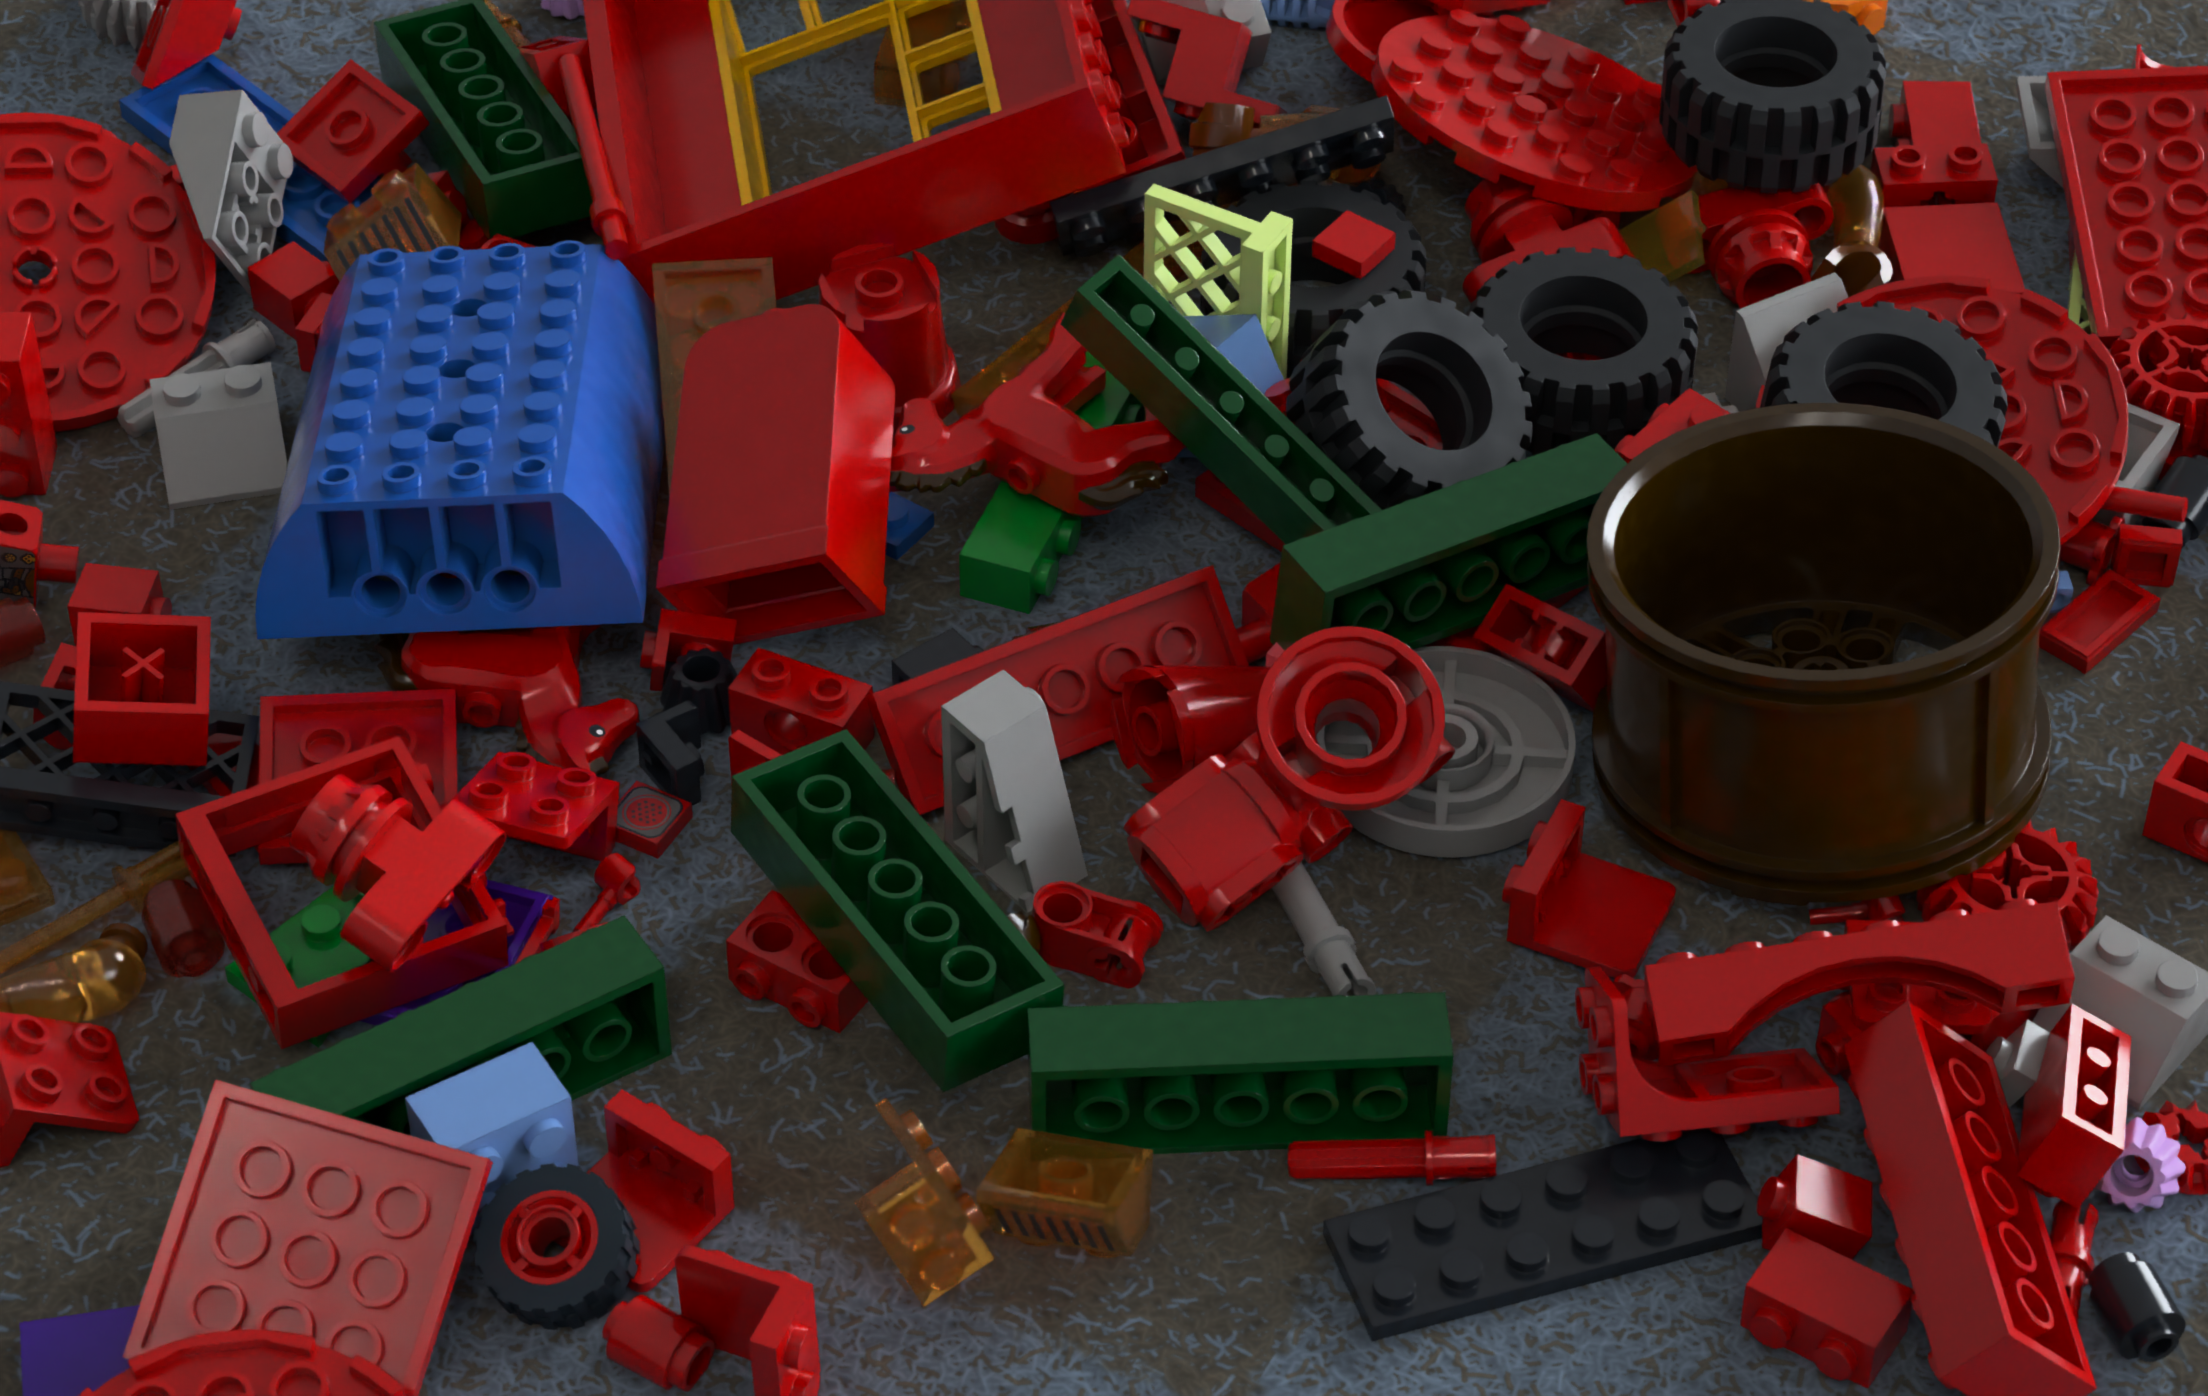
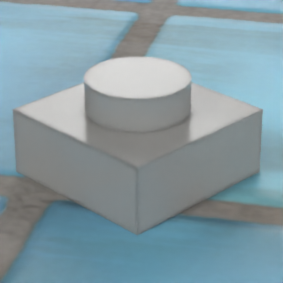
(2019, 1059)

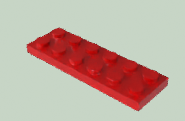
(1071, 669)

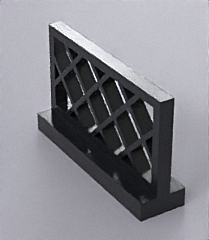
(109, 805)

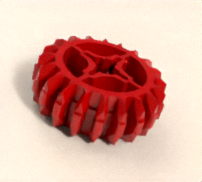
(2168, 372)
(2028, 869)

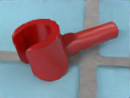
(619, 886)
(1874, 909)

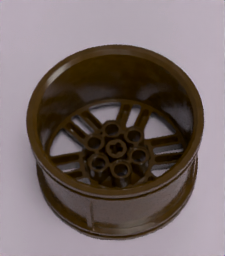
(1822, 757)

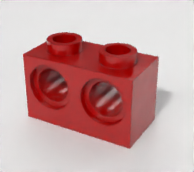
(784, 961)

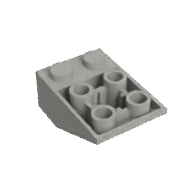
(232, 175)

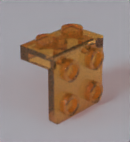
(918, 1217)

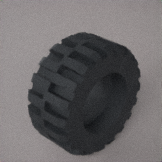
(1772, 93)
(1312, 211)
(1595, 309)
(1439, 359)
(1889, 362)

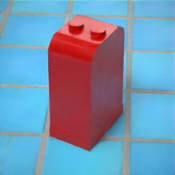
(780, 476)

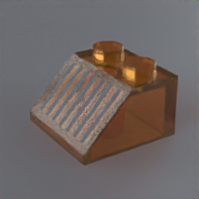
(402, 214)
(1069, 1193)

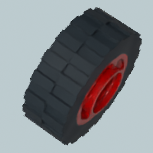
(533, 1214)

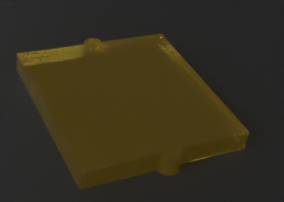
(1669, 237)

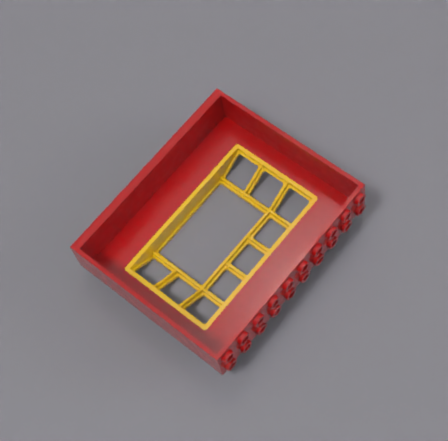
(693, 157)

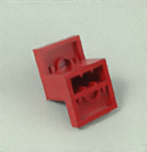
(1205, 58)

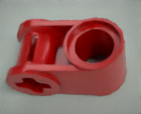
(1090, 932)

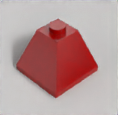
(181, 36)

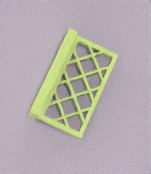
(1258, 272)

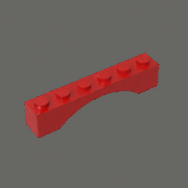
(1997, 958)

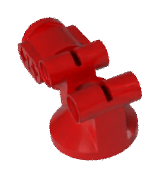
(1279, 796)

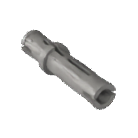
(1327, 945)

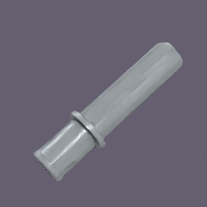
(240, 348)

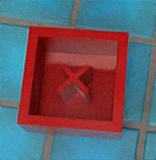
(142, 689)

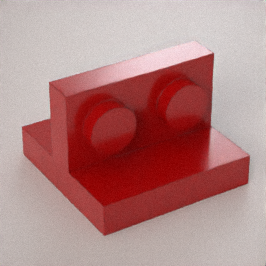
(353, 132)

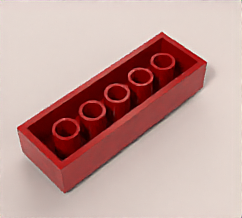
(1963, 1214)

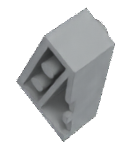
(1007, 789)

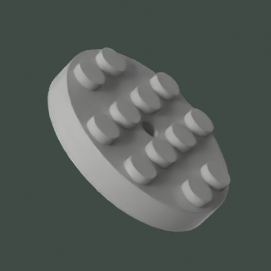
(1506, 768)

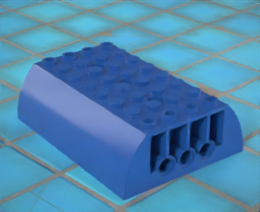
(471, 429)

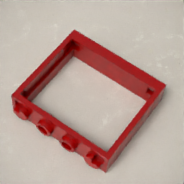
(273, 810)

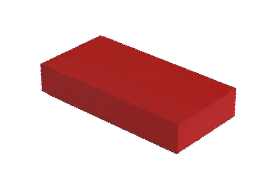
(2097, 621)

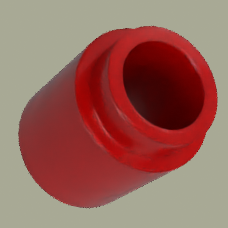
(657, 1343)

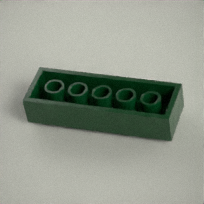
(487, 117)
(1449, 553)
(893, 907)
(585, 1004)
(1242, 1071)

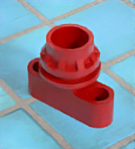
(1515, 224)
(1761, 240)
(369, 847)

